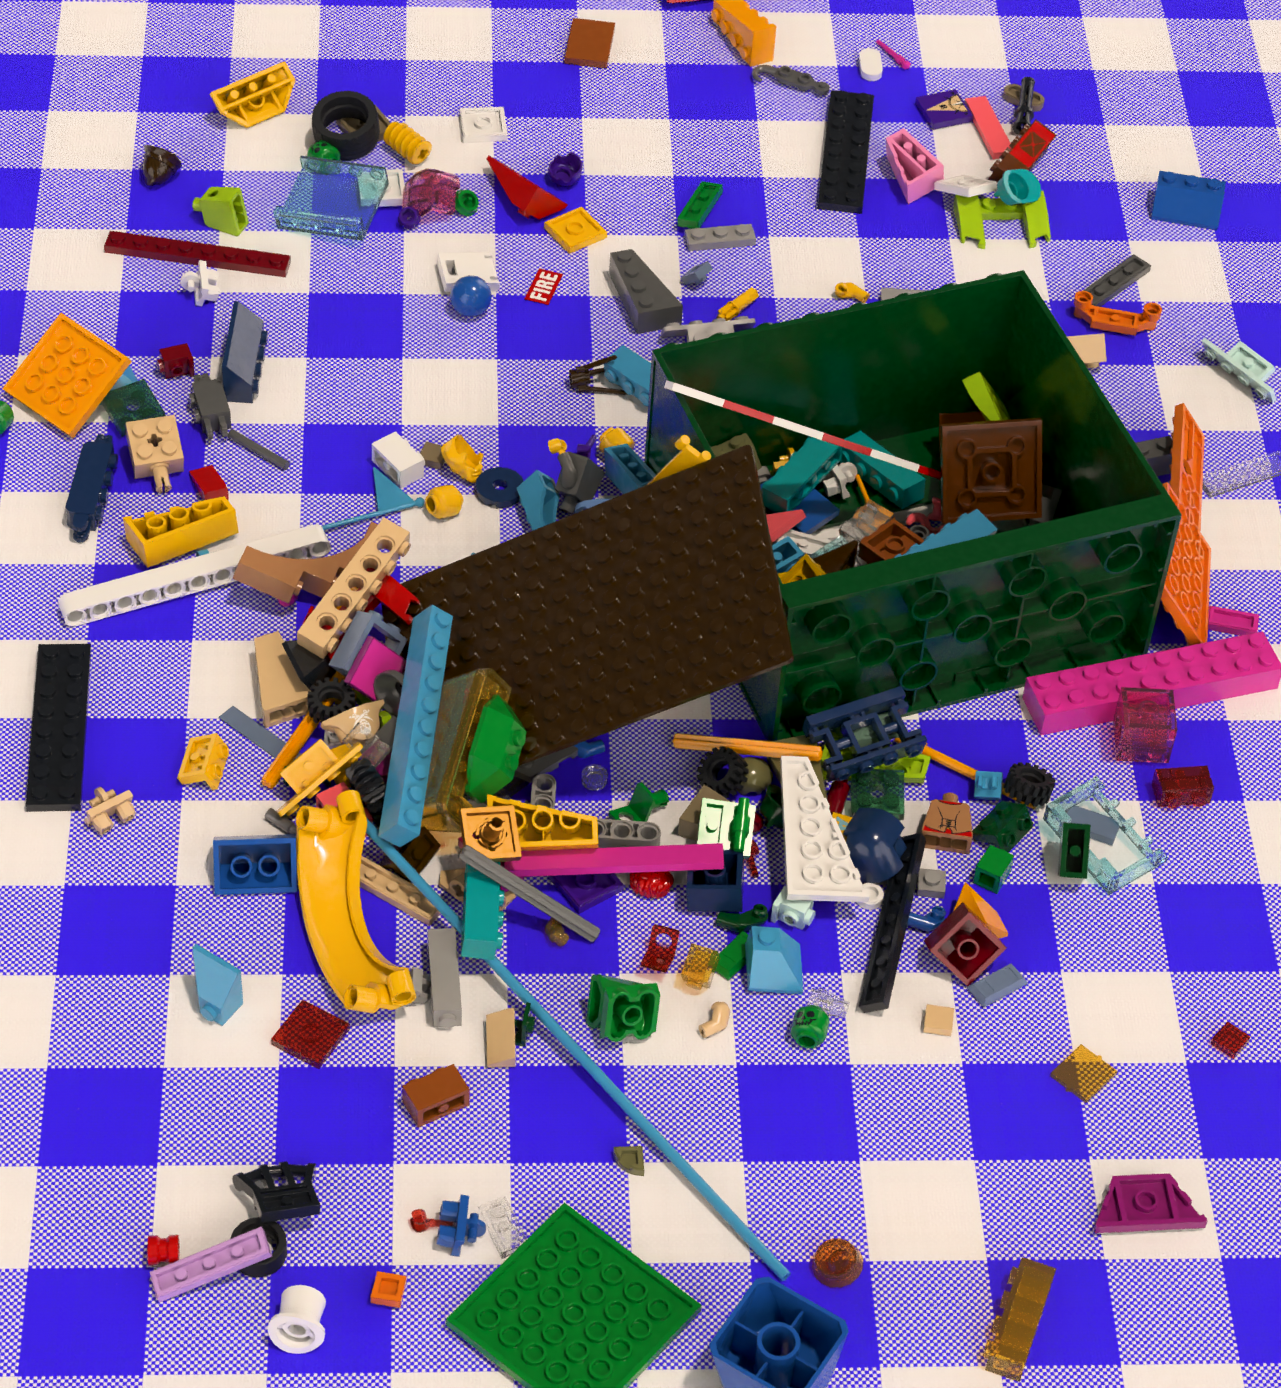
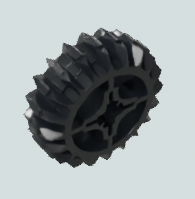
(370, 785)

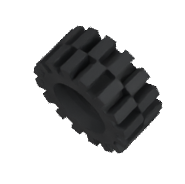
(328, 690)
(714, 763)
(1029, 784)

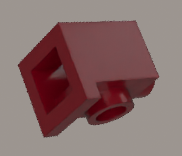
(175, 361)

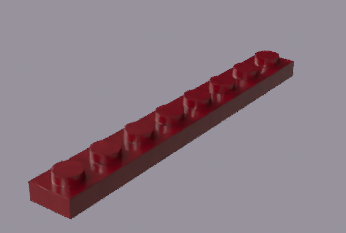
(191, 252)

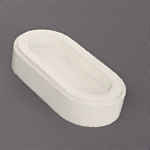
(870, 64)

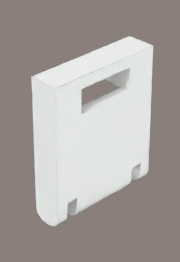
(465, 264)

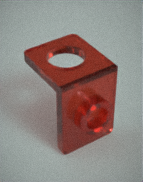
(659, 957)

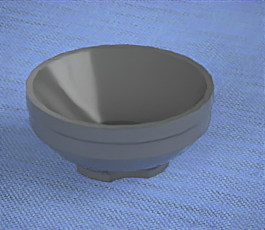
(388, 689)

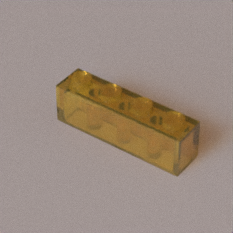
(1020, 1318)

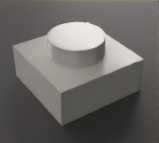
(931, 883)

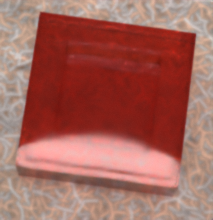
(1230, 1040)

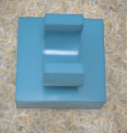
(988, 785)

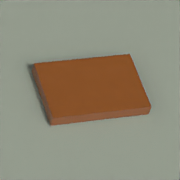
(590, 43)

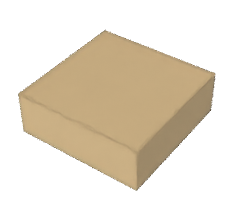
(938, 1020)

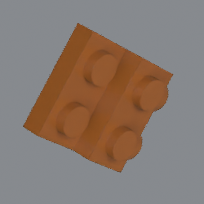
(887, 542)

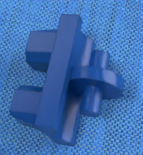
(455, 1236)

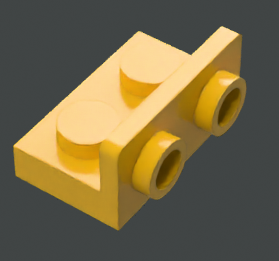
(204, 760)

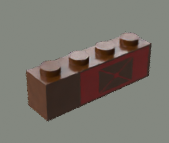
(1024, 150)

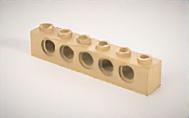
(385, 536)

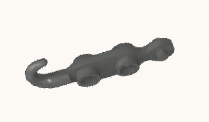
(791, 77)

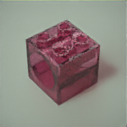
(1145, 725)

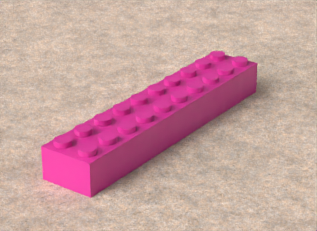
(1193, 672)

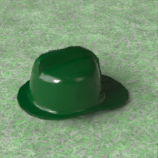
(772, 807)

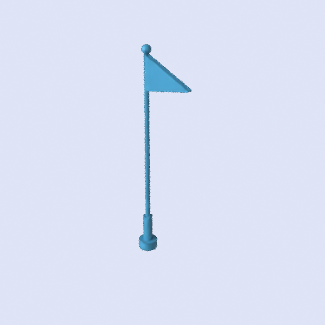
(389, 499)

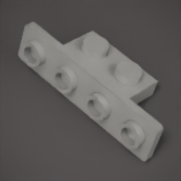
(698, 330)

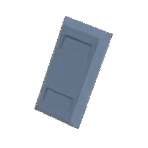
(997, 985)

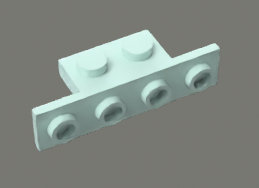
(1246, 364)

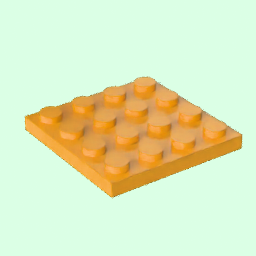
(67, 375)

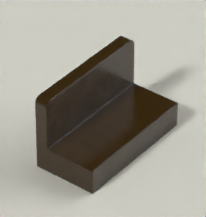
(416, 852)

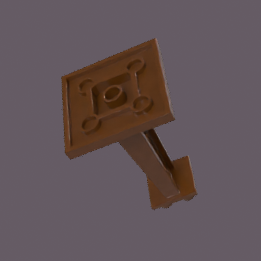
(990, 467)

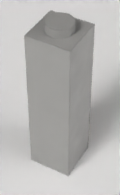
(444, 978)

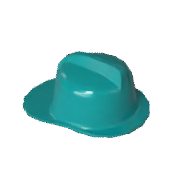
(1018, 187)

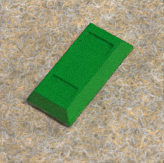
(732, 957)

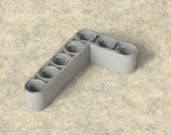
(610, 832)

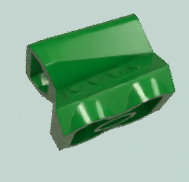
(622, 1007)

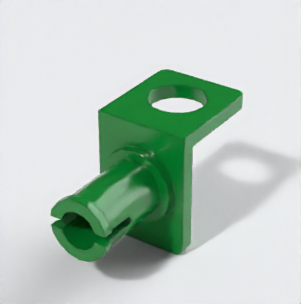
(641, 804)

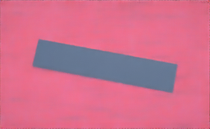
(253, 731)

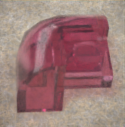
(431, 191)

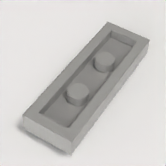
(720, 237)

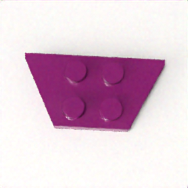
(1147, 1204)

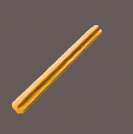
(294, 744)
(747, 746)

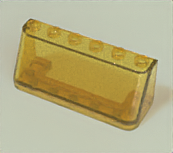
(456, 726)

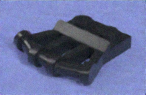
(283, 1201)

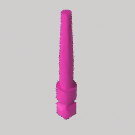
(898, 58)

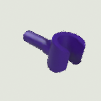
(585, 450)

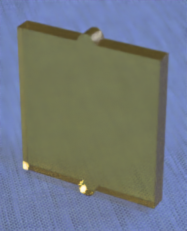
(1083, 1073)

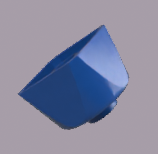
(777, 1340)

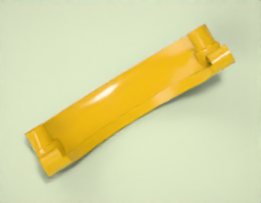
(329, 890)

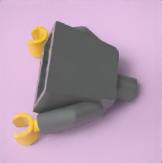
(577, 478)

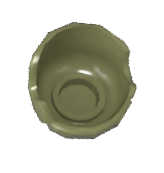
(759, 776)

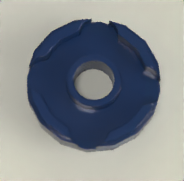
(498, 477)

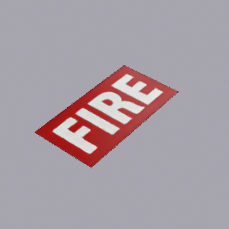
(543, 286)

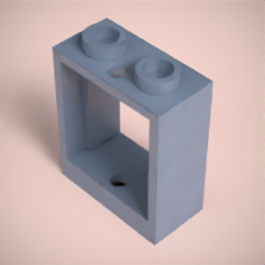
(356, 635)

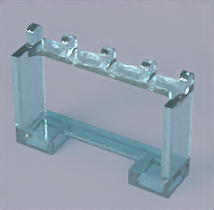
(1101, 869)

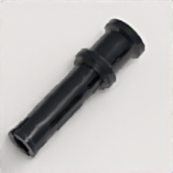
(1027, 87)

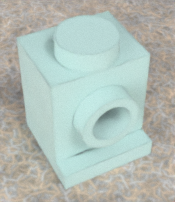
(792, 912)

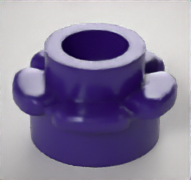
(408, 212)

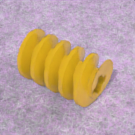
(407, 142)

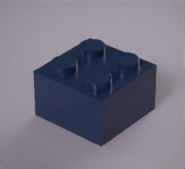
(717, 888)

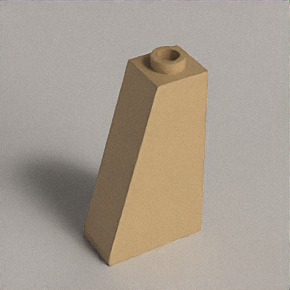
(280, 688)

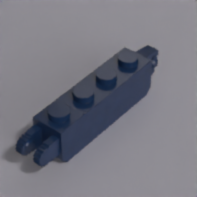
(90, 486)

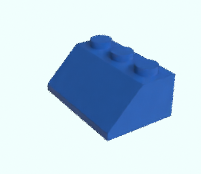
(1188, 200)
(255, 864)

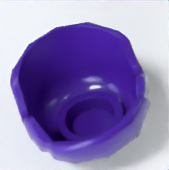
(565, 169)

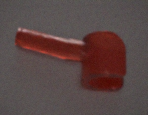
(754, 851)
(421, 1223)

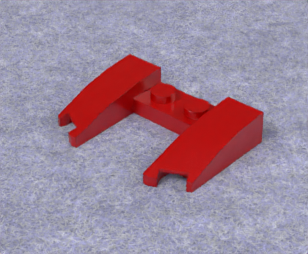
(392, 596)

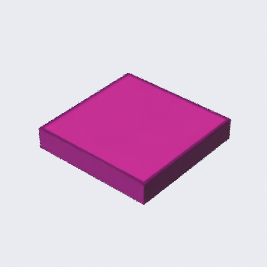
(372, 660)

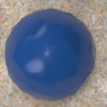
(470, 296)

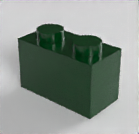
(1074, 850)

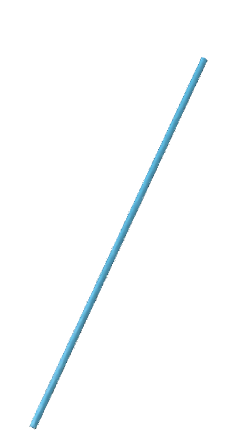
(589, 1065)

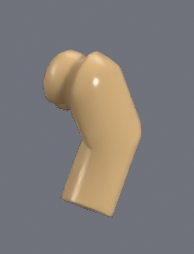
(719, 1020)

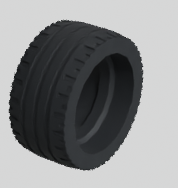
(347, 105)

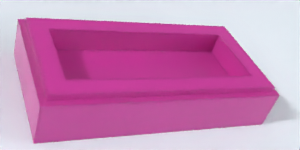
(1232, 621)

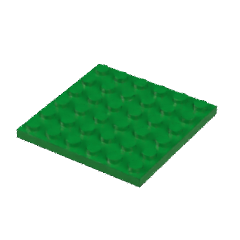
(573, 1309)

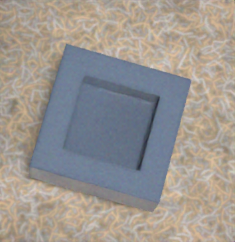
(697, 274)

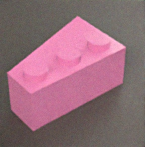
(912, 165)

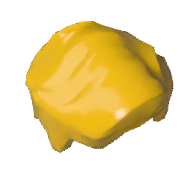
(462, 458)

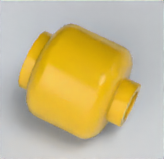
(614, 437)
(444, 501)

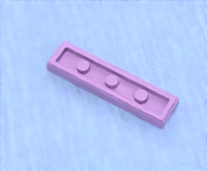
(210, 1264)

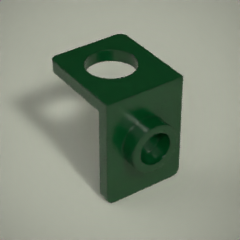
(524, 1026)

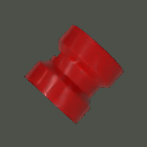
(163, 1249)

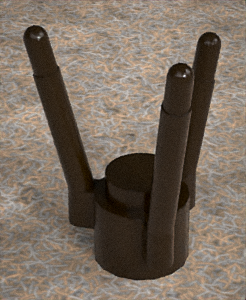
(581, 376)

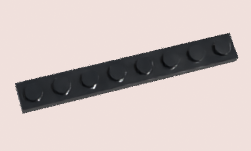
(892, 928)

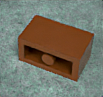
(435, 1095)

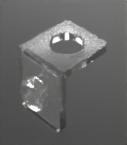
(373, 749)

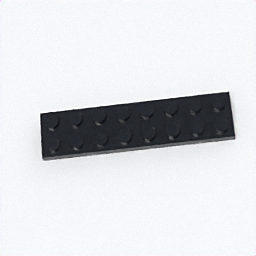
(846, 152)
(59, 728)

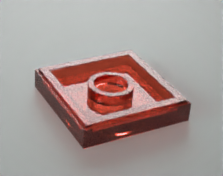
(310, 1034)

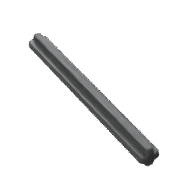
(529, 893)

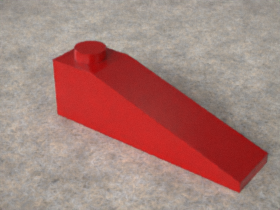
(524, 193)

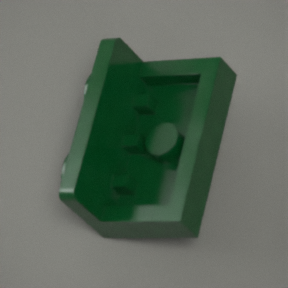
(1004, 825)

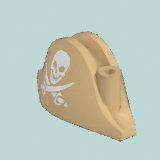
(344, 722)

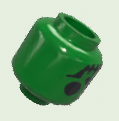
(323, 150)
(810, 1026)

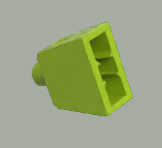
(223, 209)

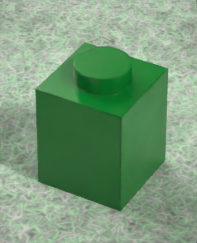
(993, 869)

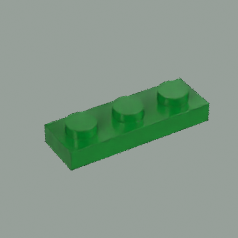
(700, 205)

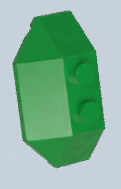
(494, 750)

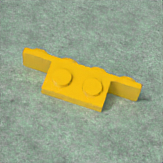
(311, 770)

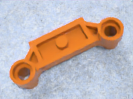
(1113, 319)

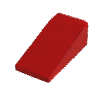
(209, 483)

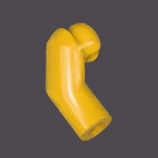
(850, 290)

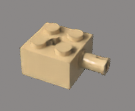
(155, 449)

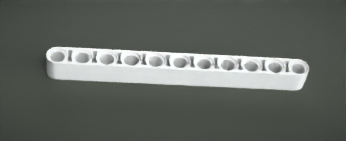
(184, 577)

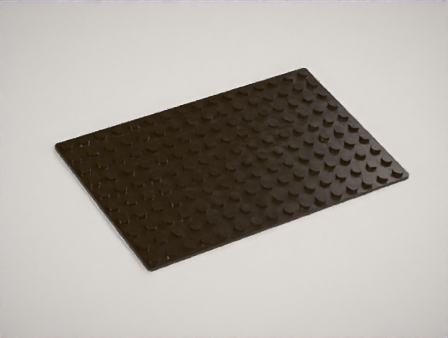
(619, 605)

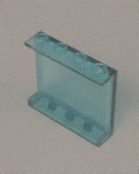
(333, 198)

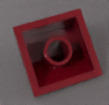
(964, 944)

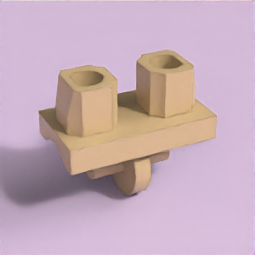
(107, 804)

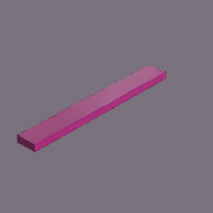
(618, 860)

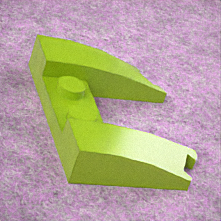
(972, 211)
(985, 398)

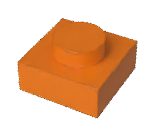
(388, 1289)

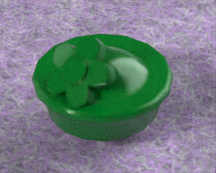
(466, 202)

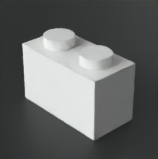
(398, 459)

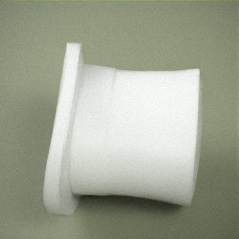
(298, 1322)

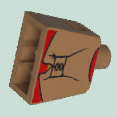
(948, 825)

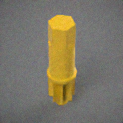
(735, 306)

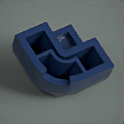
(875, 844)

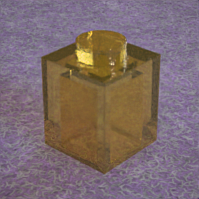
(700, 967)

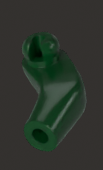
(743, 921)

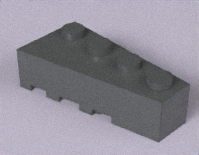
(643, 293)

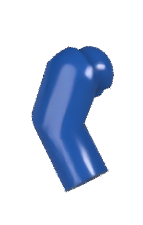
(589, 749)
(929, 921)

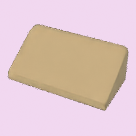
(501, 1038)

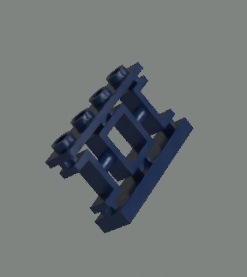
(859, 715)

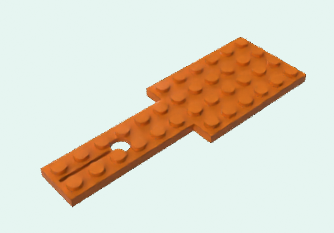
(1188, 574)

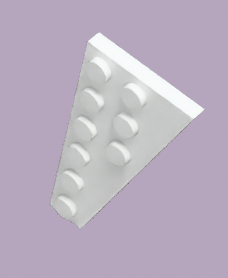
(814, 848)

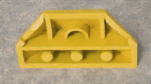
(256, 96)

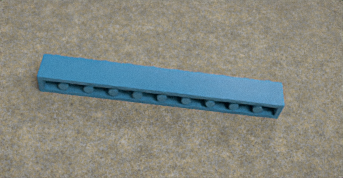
(415, 727)

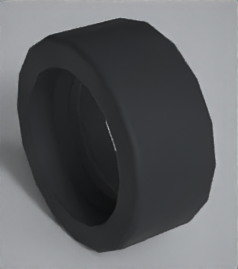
(276, 1233)

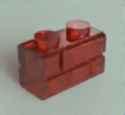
(1182, 786)

